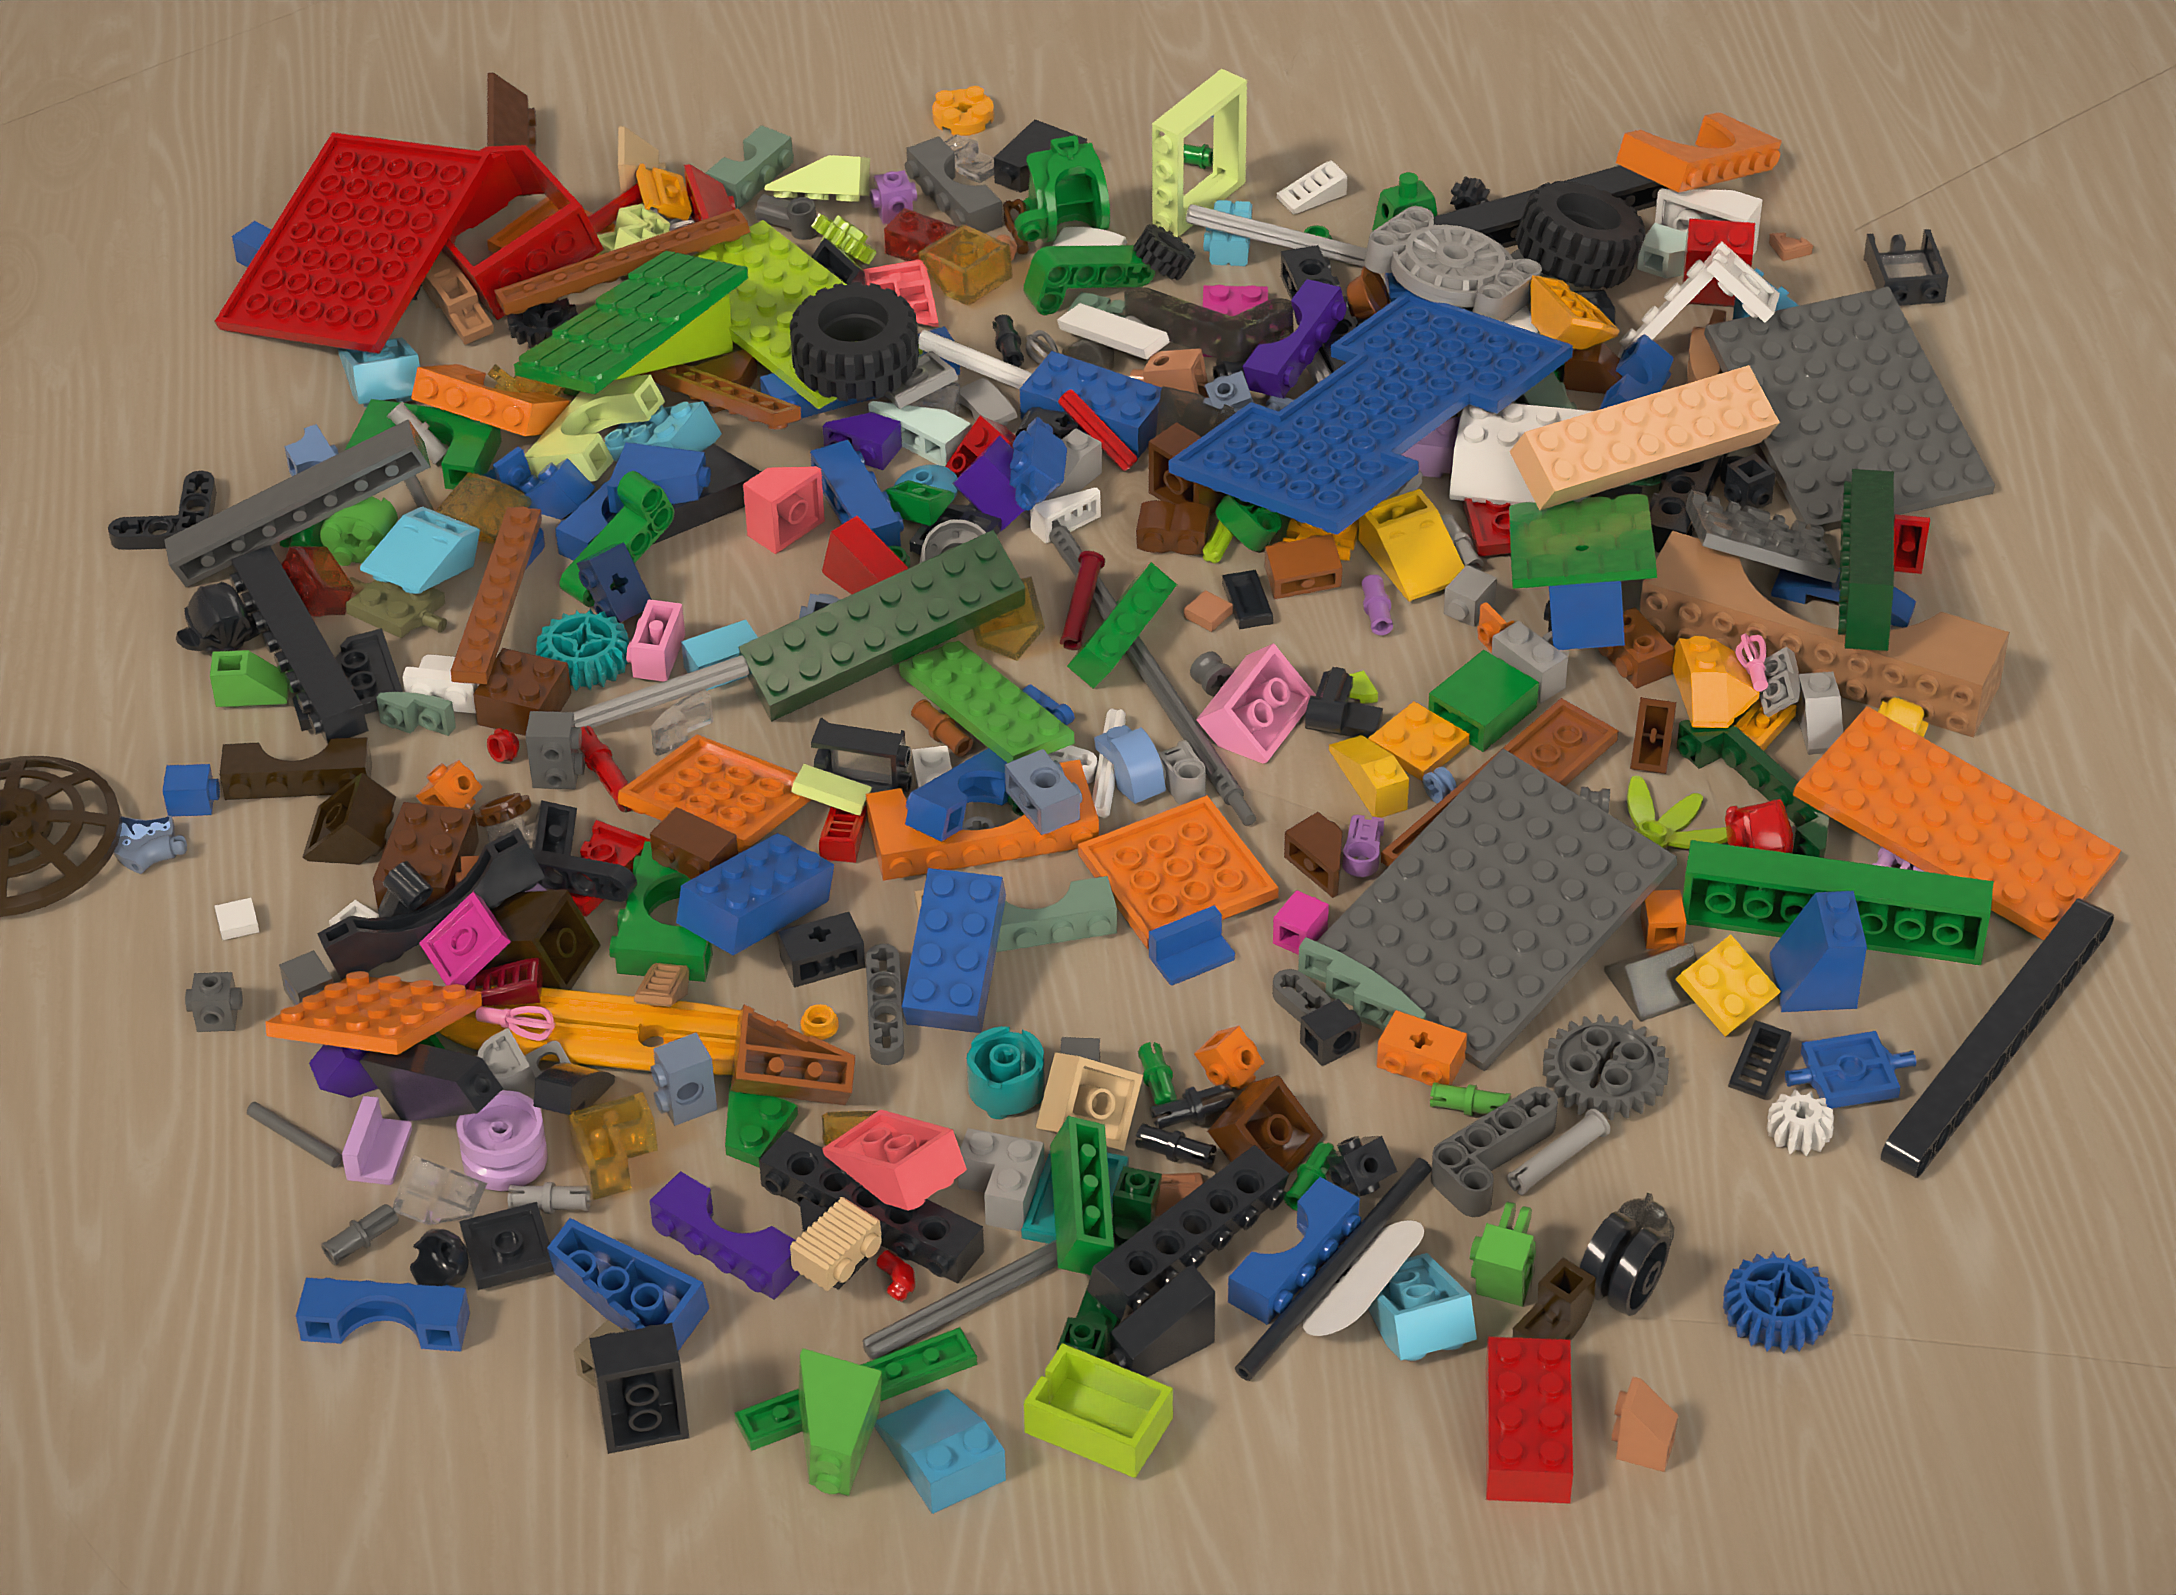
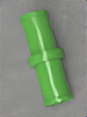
(1466, 1099)

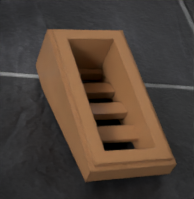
(663, 985)

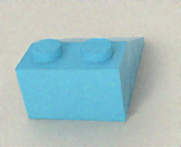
(382, 374)
(1423, 1310)

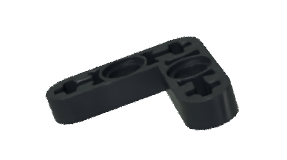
(126, 531)

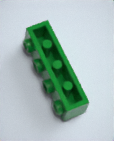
(1081, 1195)

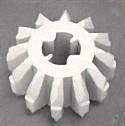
(1800, 1122)

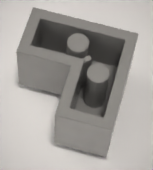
(1005, 1171)

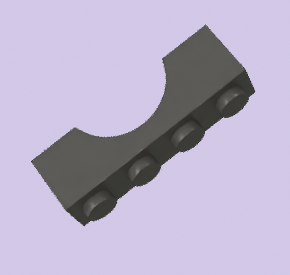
(933, 169)

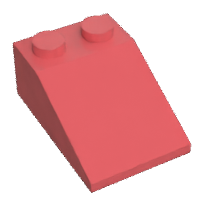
(898, 1158)

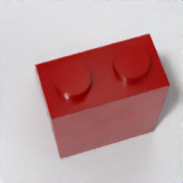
(1702, 239)

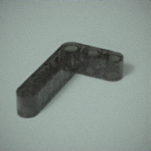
(1209, 330)

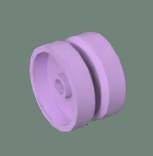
(503, 1142)

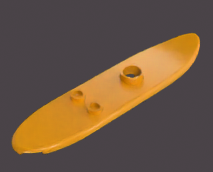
(611, 1029)

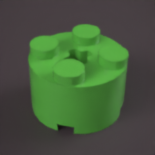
(358, 530)

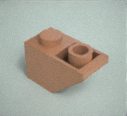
(1644, 1427)

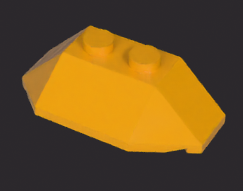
(1567, 315)
(1711, 682)

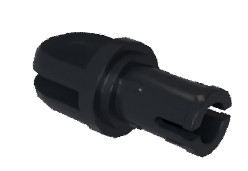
(1191, 1107)

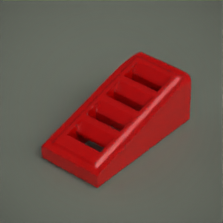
(842, 839)

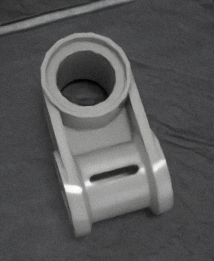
(1183, 773)

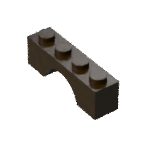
(254, 774)

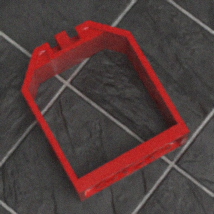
(550, 245)

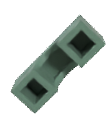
(765, 157)

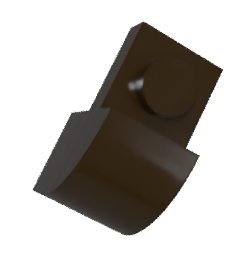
(1562, 1304)

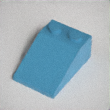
(943, 1449)

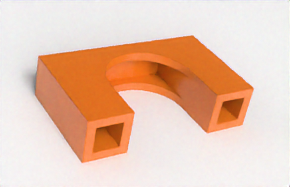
(464, 393)

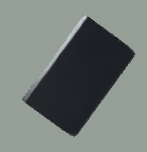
(554, 828)

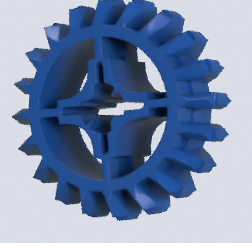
(1801, 1311)

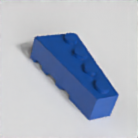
(626, 1283)

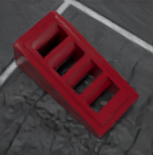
(522, 981)

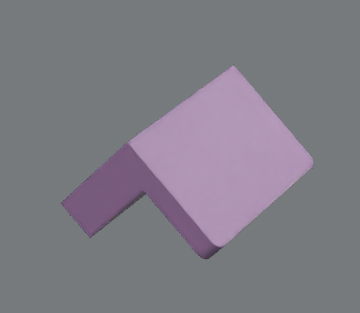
(374, 1145)

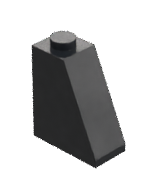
(1010, 162)
(1166, 1326)

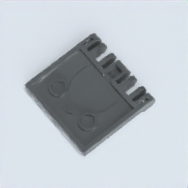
(1758, 538)

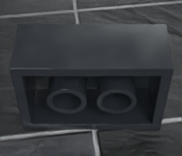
(639, 1387)

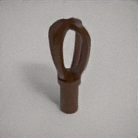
(1022, 246)

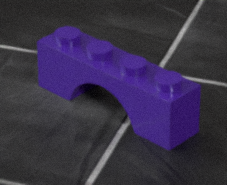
(1277, 365)
(758, 1258)

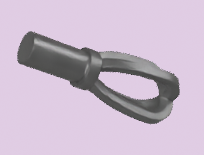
(1031, 339)

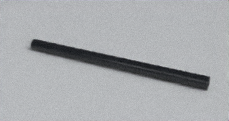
(1332, 1269)

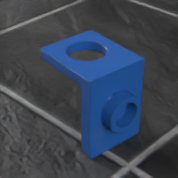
(511, 469)

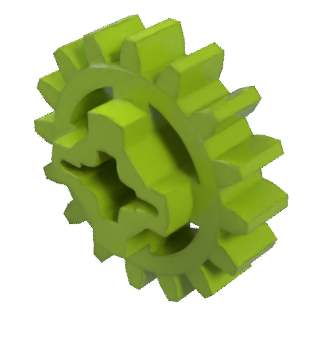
(846, 237)

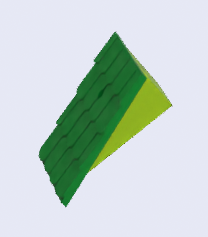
(656, 319)

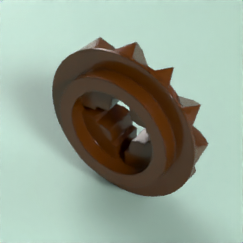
(503, 809)

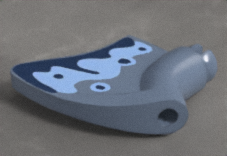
(148, 842)

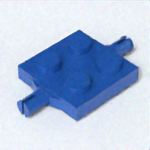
(1850, 1069)

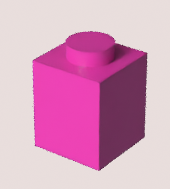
(1299, 918)

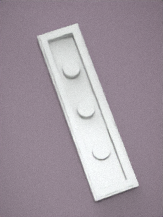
(1113, 331)

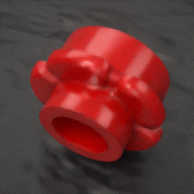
(503, 745)

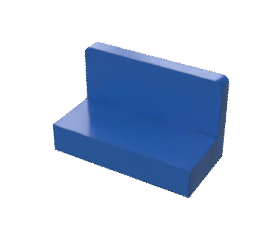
(1190, 946)

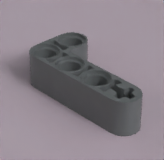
(1466, 1158)

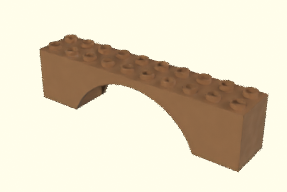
(1939, 663)

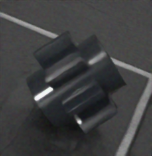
(1469, 193)

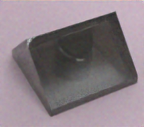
(1649, 979)

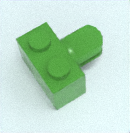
(1505, 1257)

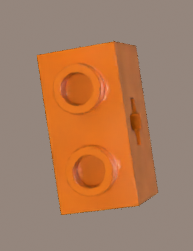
(1421, 1049)

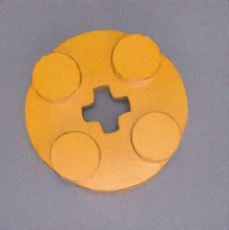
(949, 107)

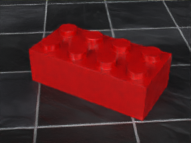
(1529, 1420)

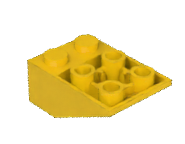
(1410, 544)

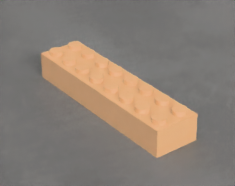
(1643, 437)

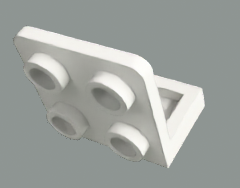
(434, 679)

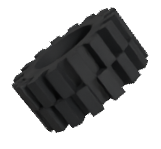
(1164, 252)

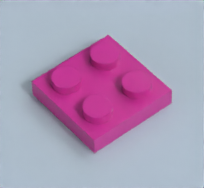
(465, 941)

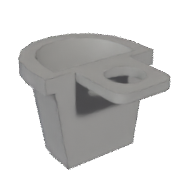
(510, 1065)

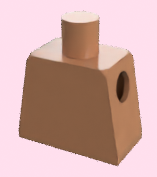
(1176, 370)

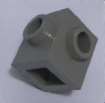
(214, 1001)

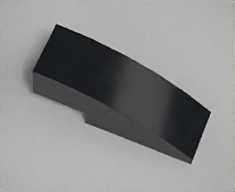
(570, 1087)

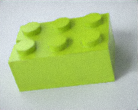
(1098, 1410)

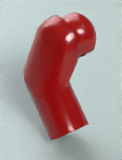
(901, 1274)

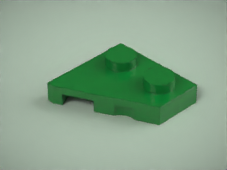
(755, 1124)

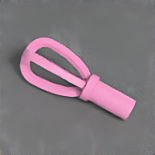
(1756, 666)
(508, 1019)

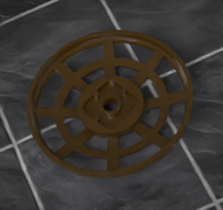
(33, 823)

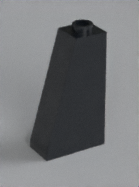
(720, 498)
(432, 1082)

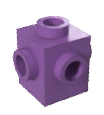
(892, 194)

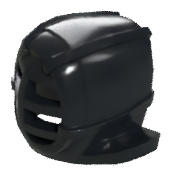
(216, 620)

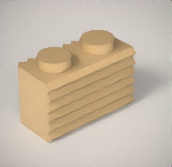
(836, 1244)

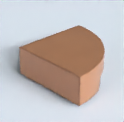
(1789, 248)

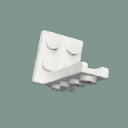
(1734, 278)

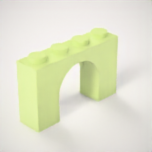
(576, 428)

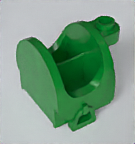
(1063, 188)

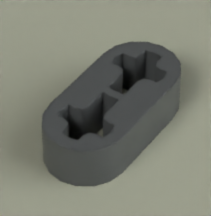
(1297, 1001)

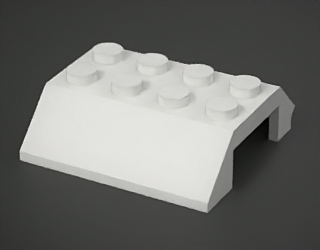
(1483, 446)

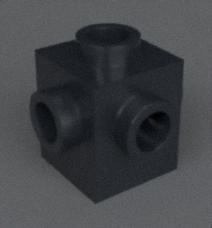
(1750, 482)
(1361, 1164)

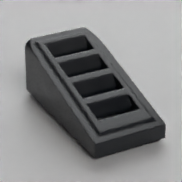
(1769, 1036)

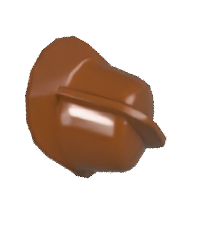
(1367, 294)

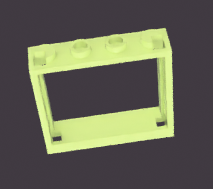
(1226, 99)

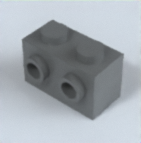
(553, 750)

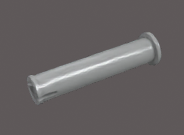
(1559, 1151)

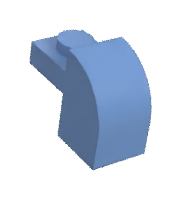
(1134, 761)

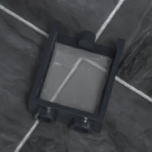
(1911, 275)
(863, 755)

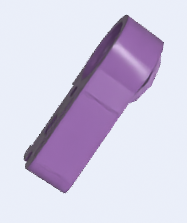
(1364, 842)

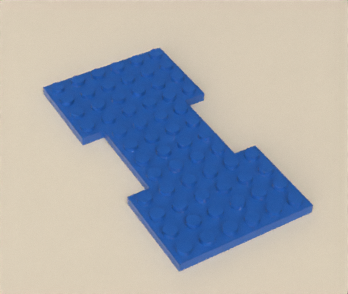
(1345, 437)

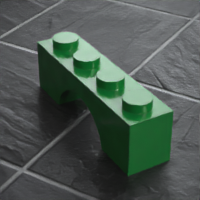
(1122, 625)

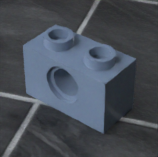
(1043, 791)
(684, 1079)

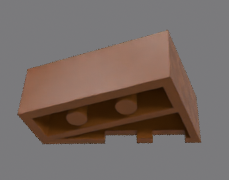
(788, 1064)

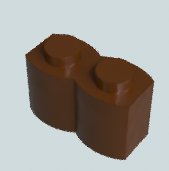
(1173, 527)

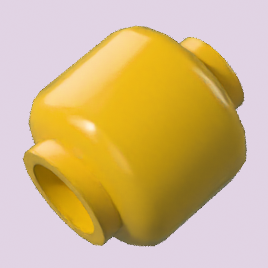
(1905, 713)

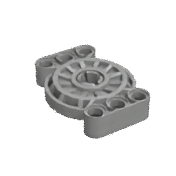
(1451, 264)

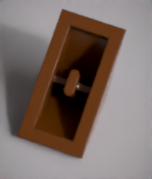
(1653, 735)

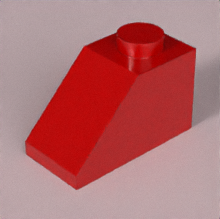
(1910, 543)

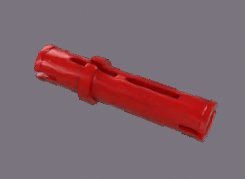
(599, 759)

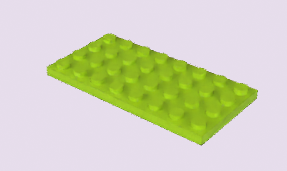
(765, 303)

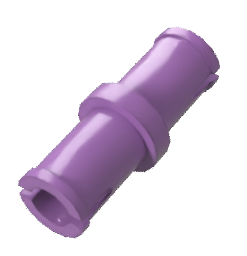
(1377, 604)

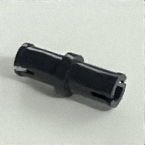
(1008, 340)
(1176, 1146)

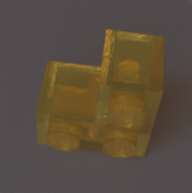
(608, 1137)

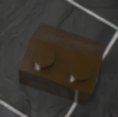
(351, 823)

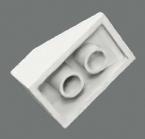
(1724, 205)

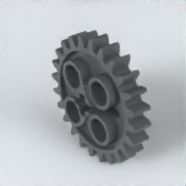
(1585, 1051)

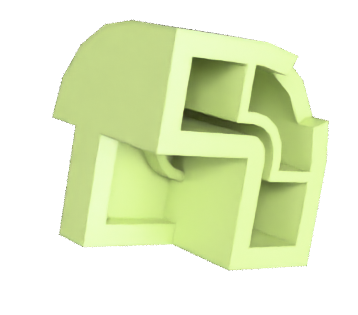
(633, 226)

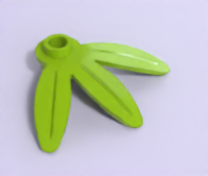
(1667, 829)

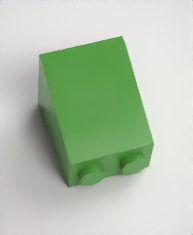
(837, 1417)

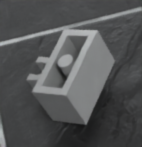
(1533, 656)

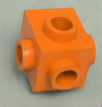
(450, 787)
(1230, 1058)

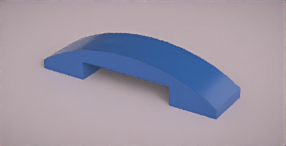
(1797, 587)

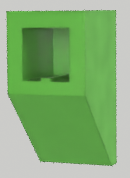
(246, 680)

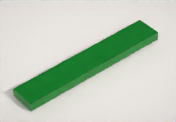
(900, 1370)

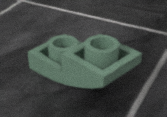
(409, 710)

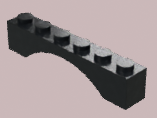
(365, 943)

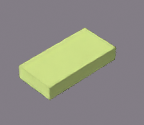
(831, 789)

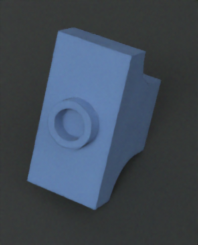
(309, 450)

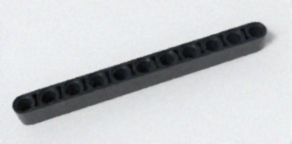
(1996, 1038)

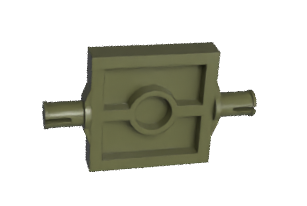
(395, 610)

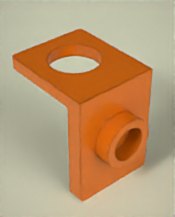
(1490, 624)

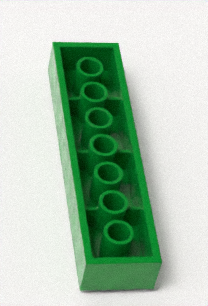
(1897, 906)

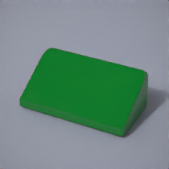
(919, 501)

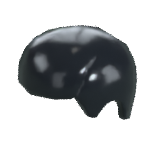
(440, 1259)

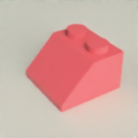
(783, 505)

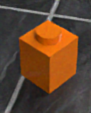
(1663, 918)

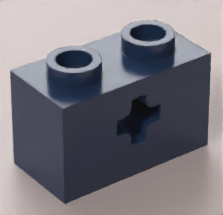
(615, 565)

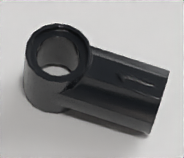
(1329, 707)
(405, 891)

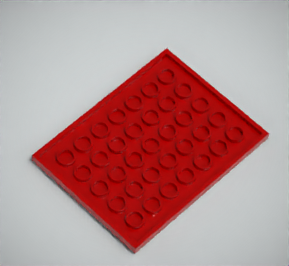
(355, 242)

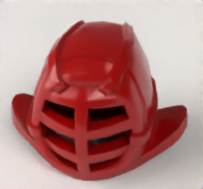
(1760, 827)

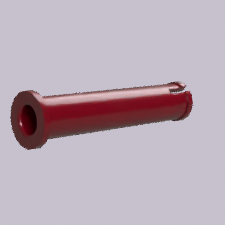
(1081, 599)

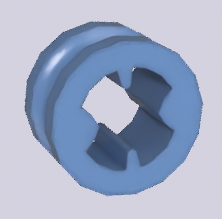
(1438, 784)

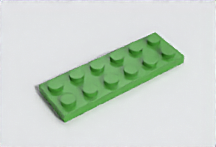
(985, 702)

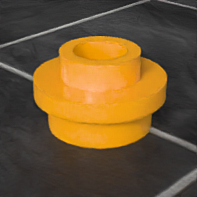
(819, 1022)

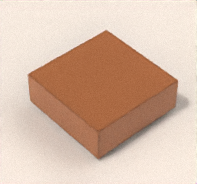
(1208, 610)

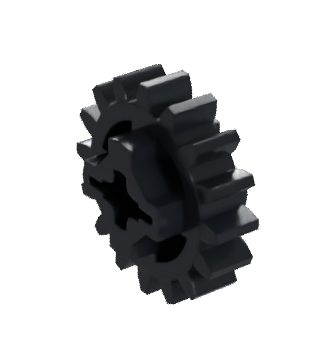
(539, 321)

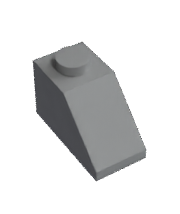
(1819, 711)

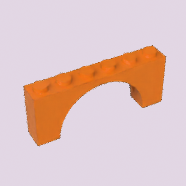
(1724, 153)
(909, 852)

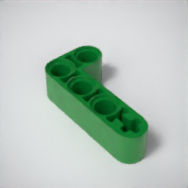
(1065, 267)
(1248, 522)
(637, 524)

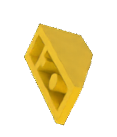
(1373, 775)

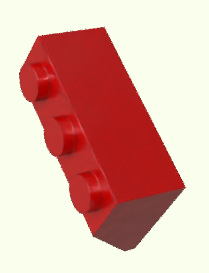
(706, 195)

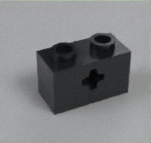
(821, 949)

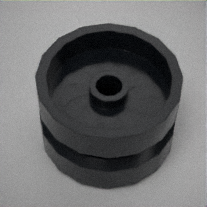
(1625, 1262)

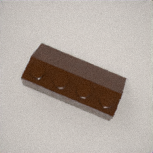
(509, 115)

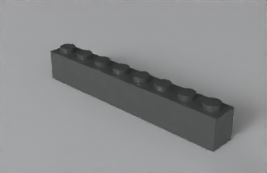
(297, 502)

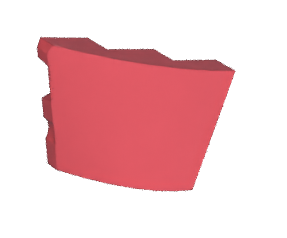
(912, 283)

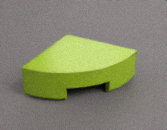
(1363, 688)

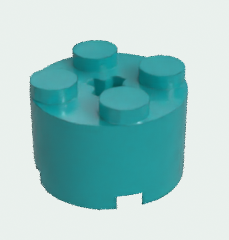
(1005, 1071)

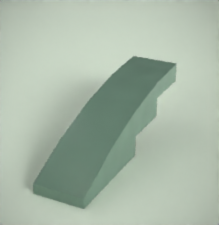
(1355, 984)

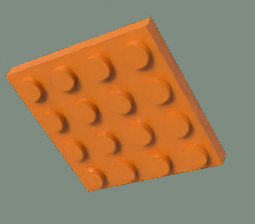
(718, 786)
(1178, 867)
(374, 1013)

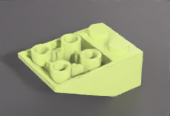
(830, 175)

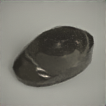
(1091, 352)

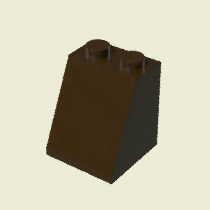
(546, 928)

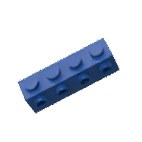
(855, 491)

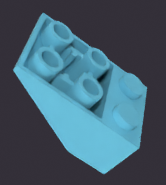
(679, 427)
(423, 551)

